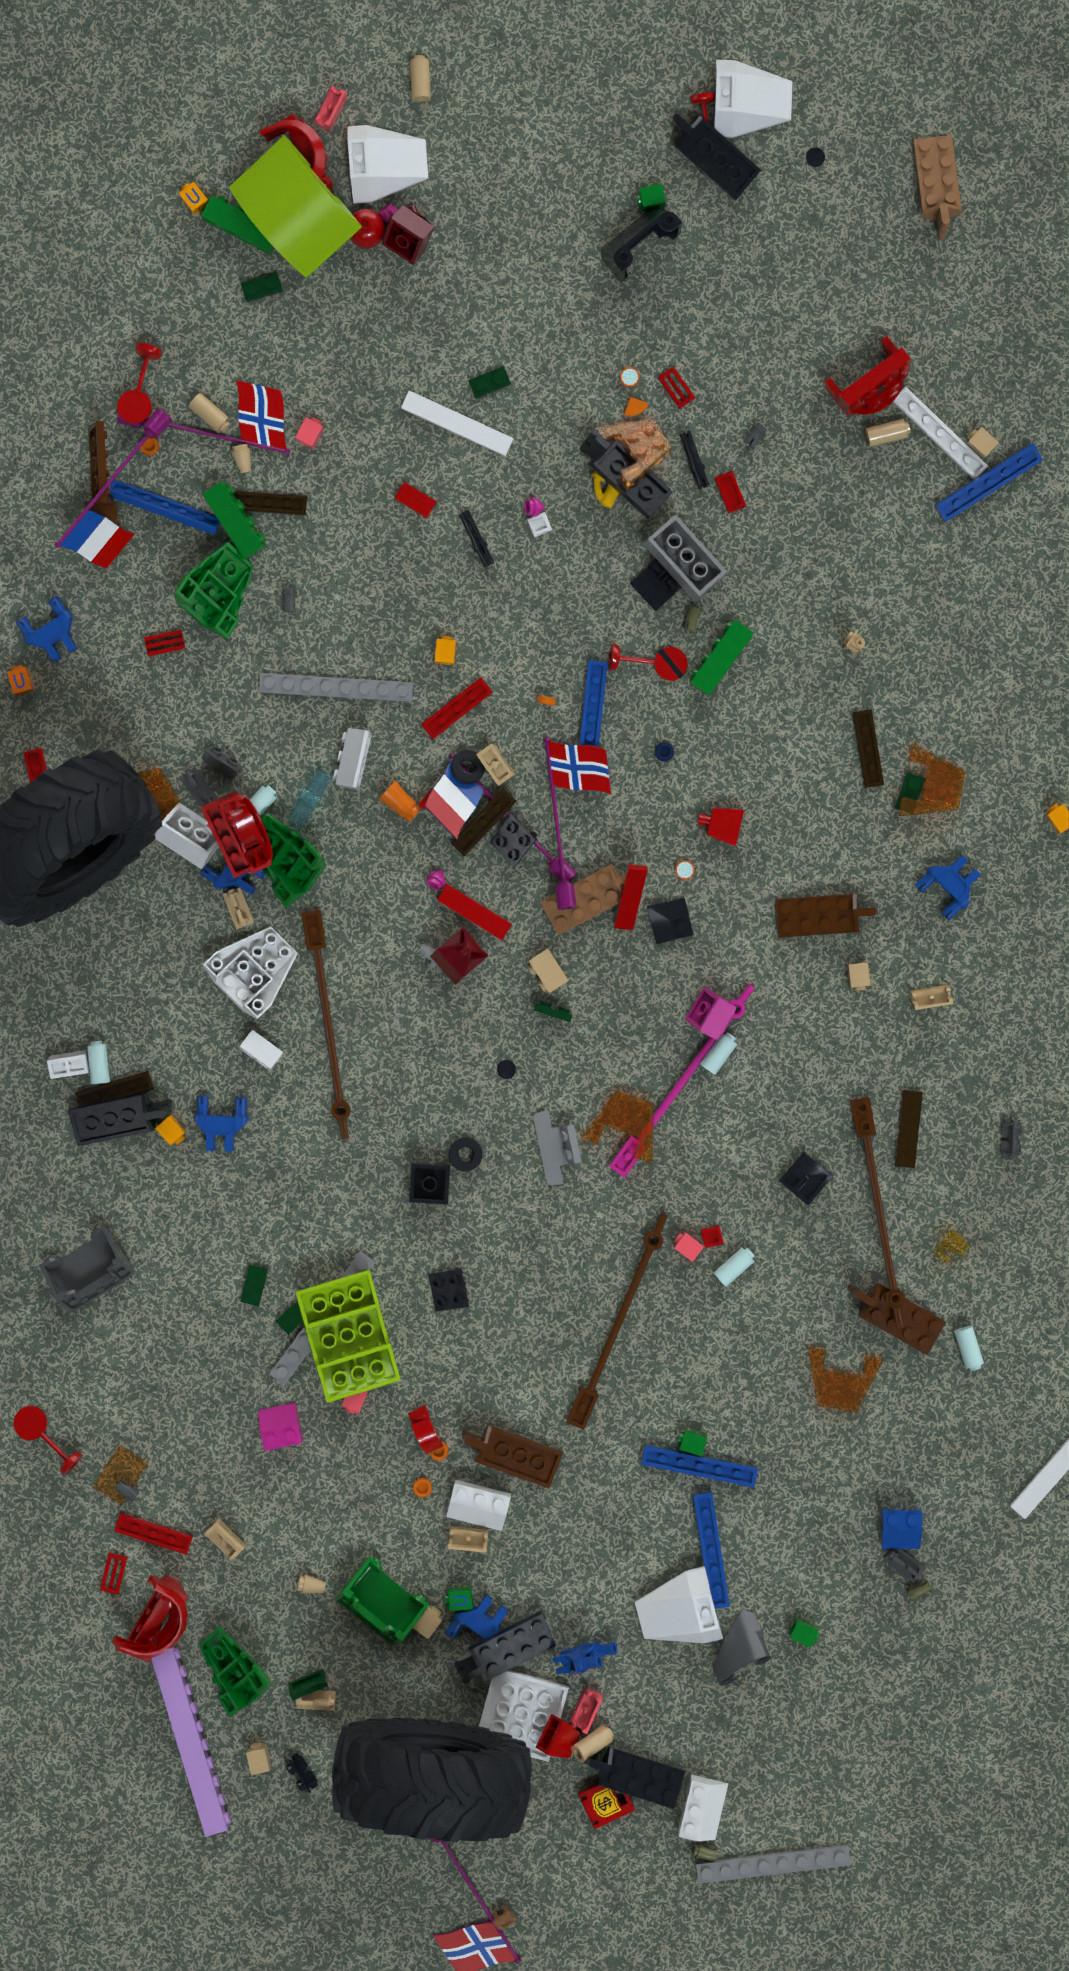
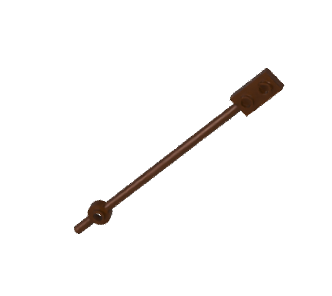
(316, 941)
(865, 1128)
(587, 1397)

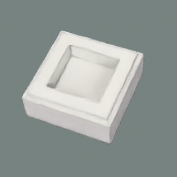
(539, 524)

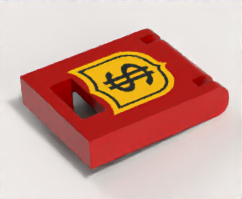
(603, 1805)

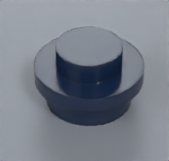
(664, 752)

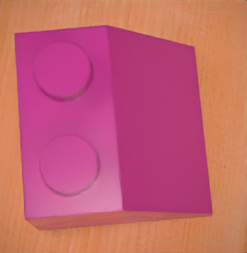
(711, 1013)
(280, 1426)

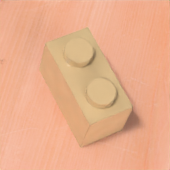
(548, 971)

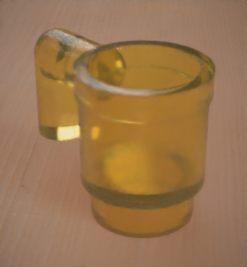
(954, 1243)

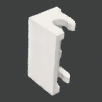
(261, 1050)
(68, 1064)

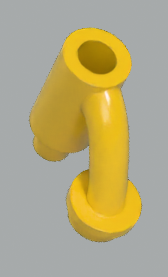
(609, 496)

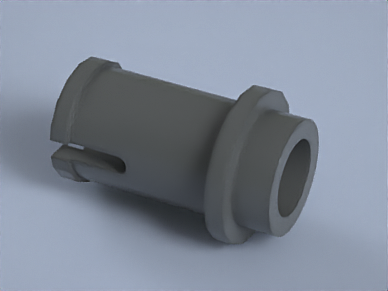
(755, 434)
(289, 599)
(126, 1490)

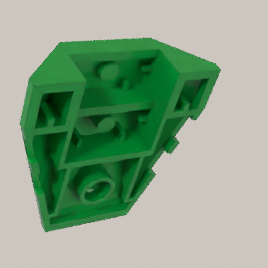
(215, 590)
(293, 864)
(234, 1671)

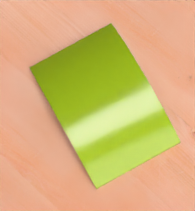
(294, 207)
(347, 1336)

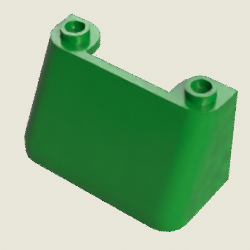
(381, 1602)

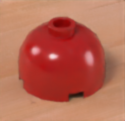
(372, 230)

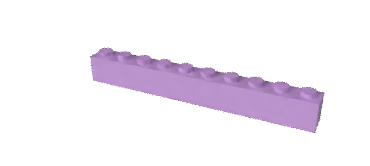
(191, 1742)

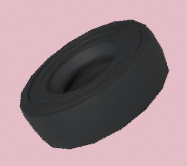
(459, 774)
(465, 1166)

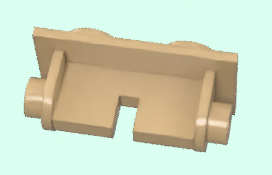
(854, 642)
(238, 908)
(317, 1701)

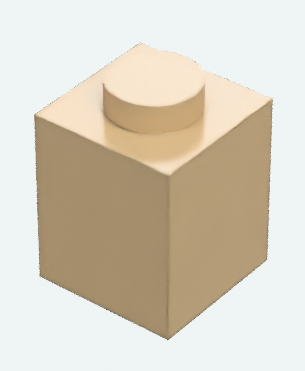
(981, 442)
(858, 976)
(428, 1622)
(258, 1758)

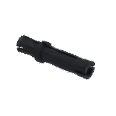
(697, 467)
(485, 558)

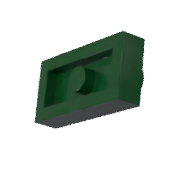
(261, 287)
(489, 382)
(910, 788)
(561, 1013)

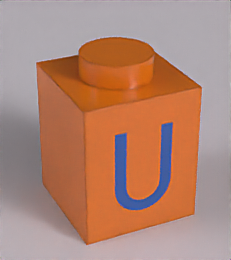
(20, 680)

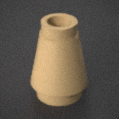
(242, 457)
(308, 1584)

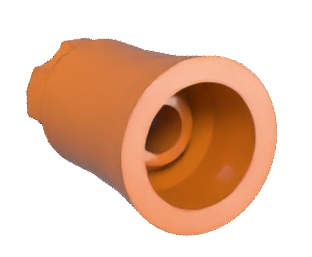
(400, 802)

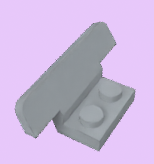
(556, 1145)

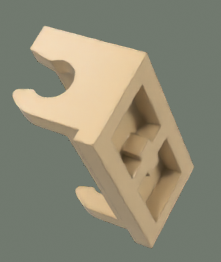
(496, 764)
(931, 997)
(225, 1539)
(468, 1539)

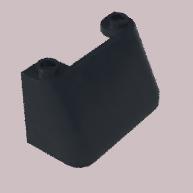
(618, 253)

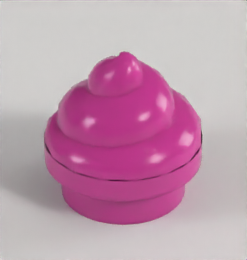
(387, 212)
(533, 507)
(436, 879)

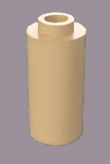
(420, 79)
(209, 413)
(887, 432)
(592, 1743)

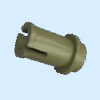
(692, 618)
(919, 1590)
(703, 1852)

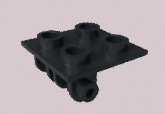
(655, 585)
(513, 840)
(448, 1290)

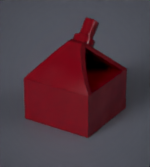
(408, 234)
(459, 955)

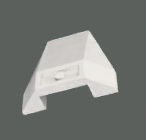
(749, 99)
(384, 162)
(252, 970)
(680, 1610)

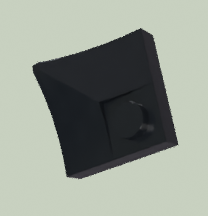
(670, 920)
(806, 1178)

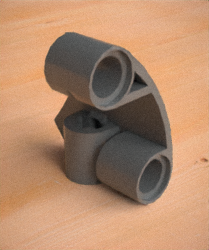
(741, 1647)

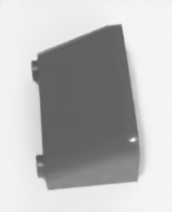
(87, 1271)

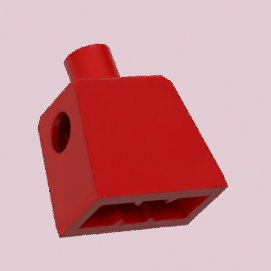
(723, 824)
(557, 1738)

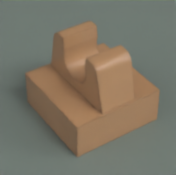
(504, 1920)

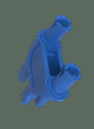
(52, 632)
(226, 880)
(952, 882)
(220, 1125)
(477, 1619)
(584, 1657)

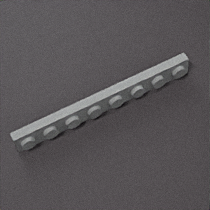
(336, 687)
(300, 1347)
(773, 1864)

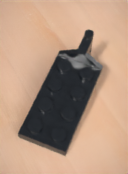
(715, 156)
(609, 458)
(116, 1118)
(506, 1649)
(638, 1776)

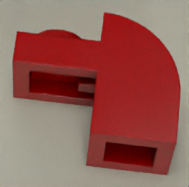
(425, 1430)

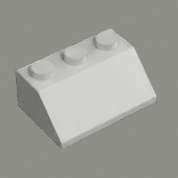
(352, 758)
(187, 835)
(478, 1505)
(702, 1809)

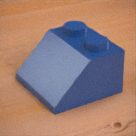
(901, 1529)

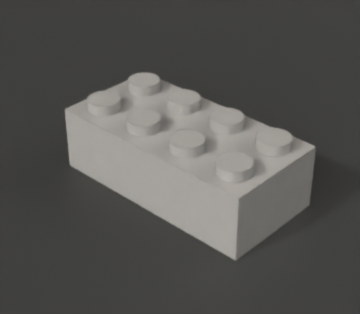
(685, 558)

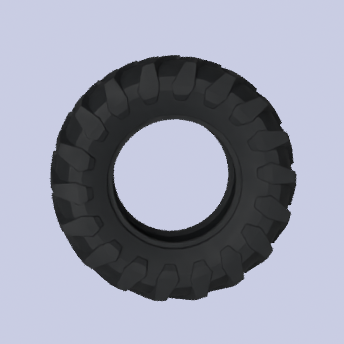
(71, 834)
(431, 1779)

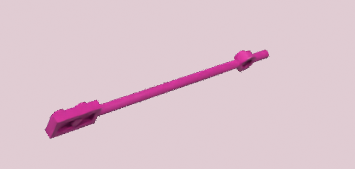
(625, 1158)

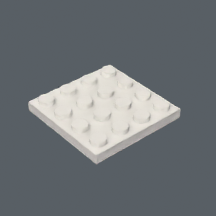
(522, 1707)

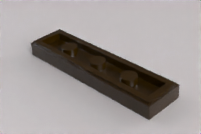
(273, 502)
(868, 748)
(484, 822)
(116, 1089)
(908, 1129)

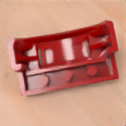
(305, 141)
(887, 373)
(248, 829)
(167, 1598)

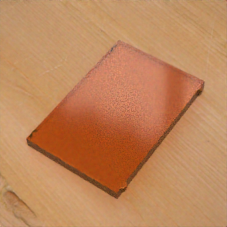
(122, 1466)

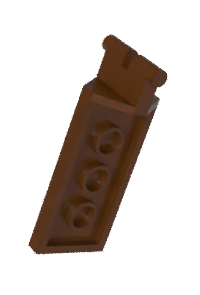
(100, 472)
(820, 915)
(919, 1328)
(515, 1455)

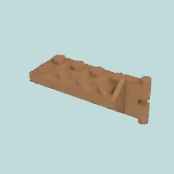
(937, 180)
(593, 896)

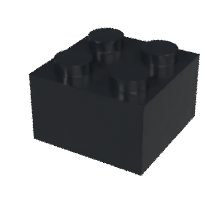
(430, 1183)

